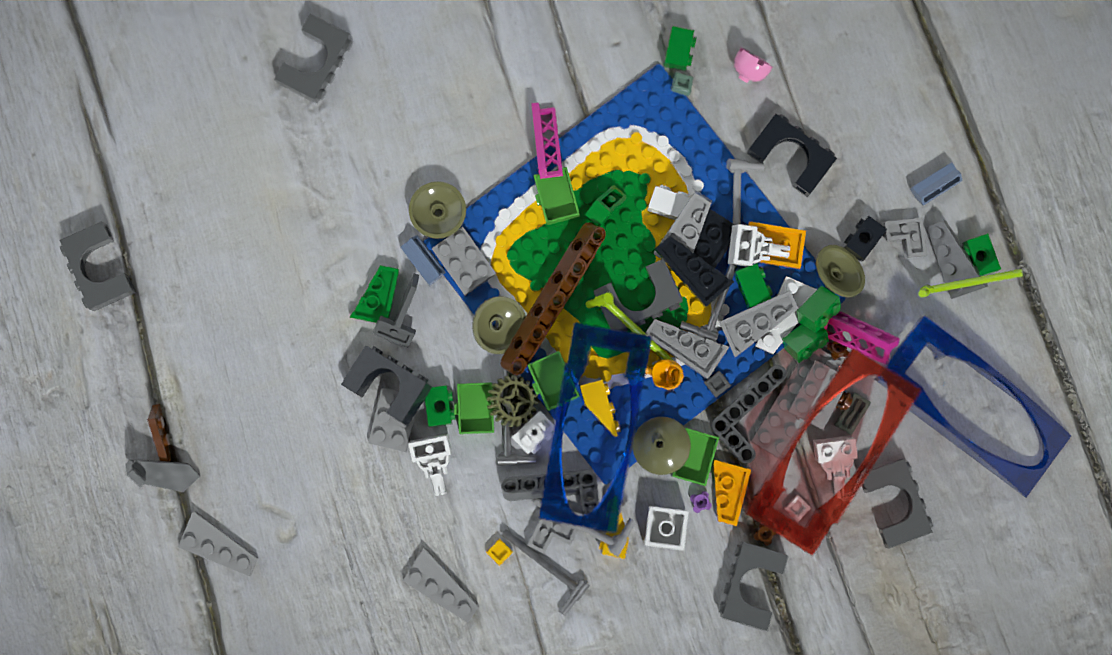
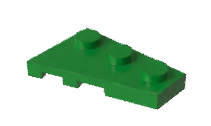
(378, 297)

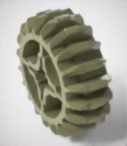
(511, 409)

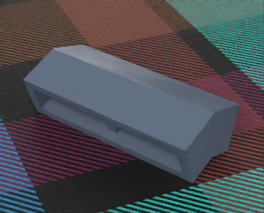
(936, 184)
(423, 260)

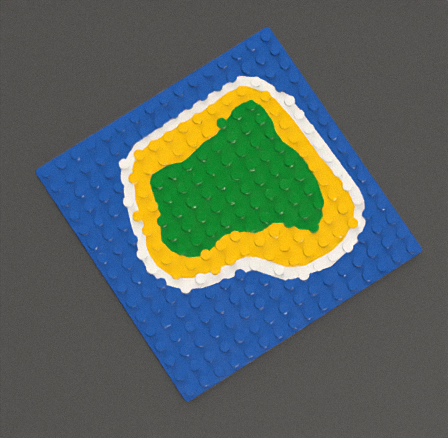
(635, 143)

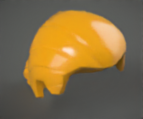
(666, 374)

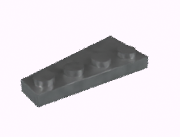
(952, 258)

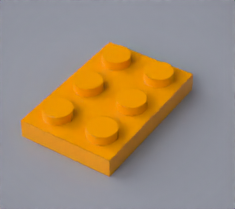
(783, 236)

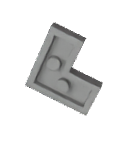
(912, 232)
(547, 530)

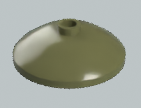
(434, 197)
(840, 271)
(508, 319)
(675, 445)

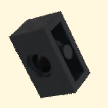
(872, 230)

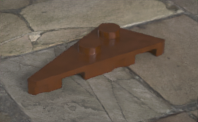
(158, 433)

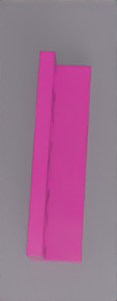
(540, 139)
(865, 331)

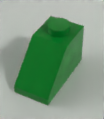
(606, 205)

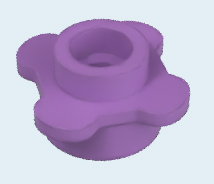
(697, 506)

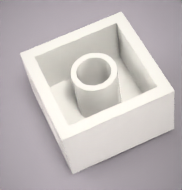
(666, 528)

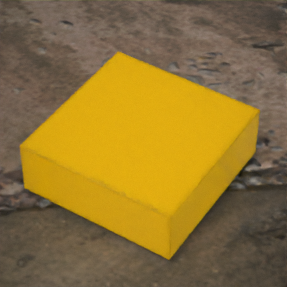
(499, 552)

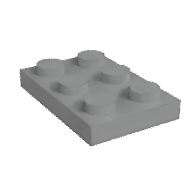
(463, 261)
(809, 392)
(386, 429)

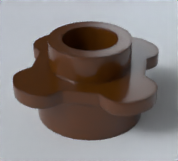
(836, 354)
(844, 401)
(759, 535)

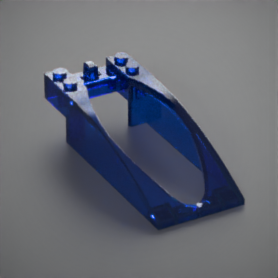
(1051, 433)
(554, 500)

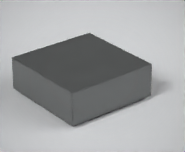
(717, 384)

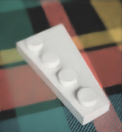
(773, 339)

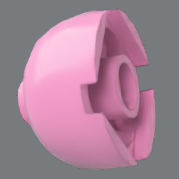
(751, 66)

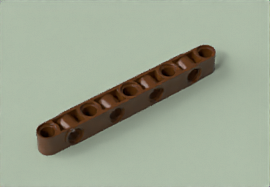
(553, 298)

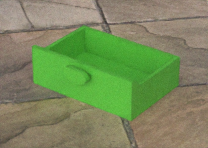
(556, 198)
(548, 379)
(472, 408)
(700, 458)

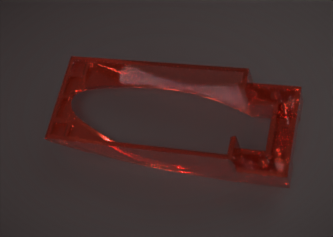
(899, 400)

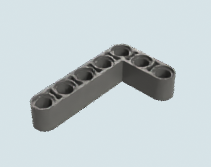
(743, 409)
(538, 481)

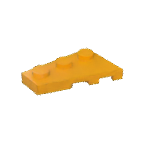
(729, 490)

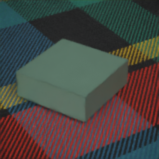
(682, 83)

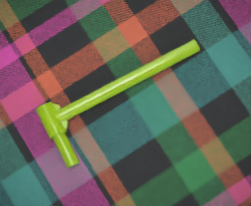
(928, 289)
(606, 300)

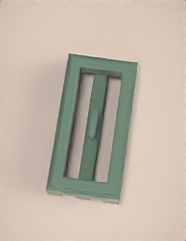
(844, 427)

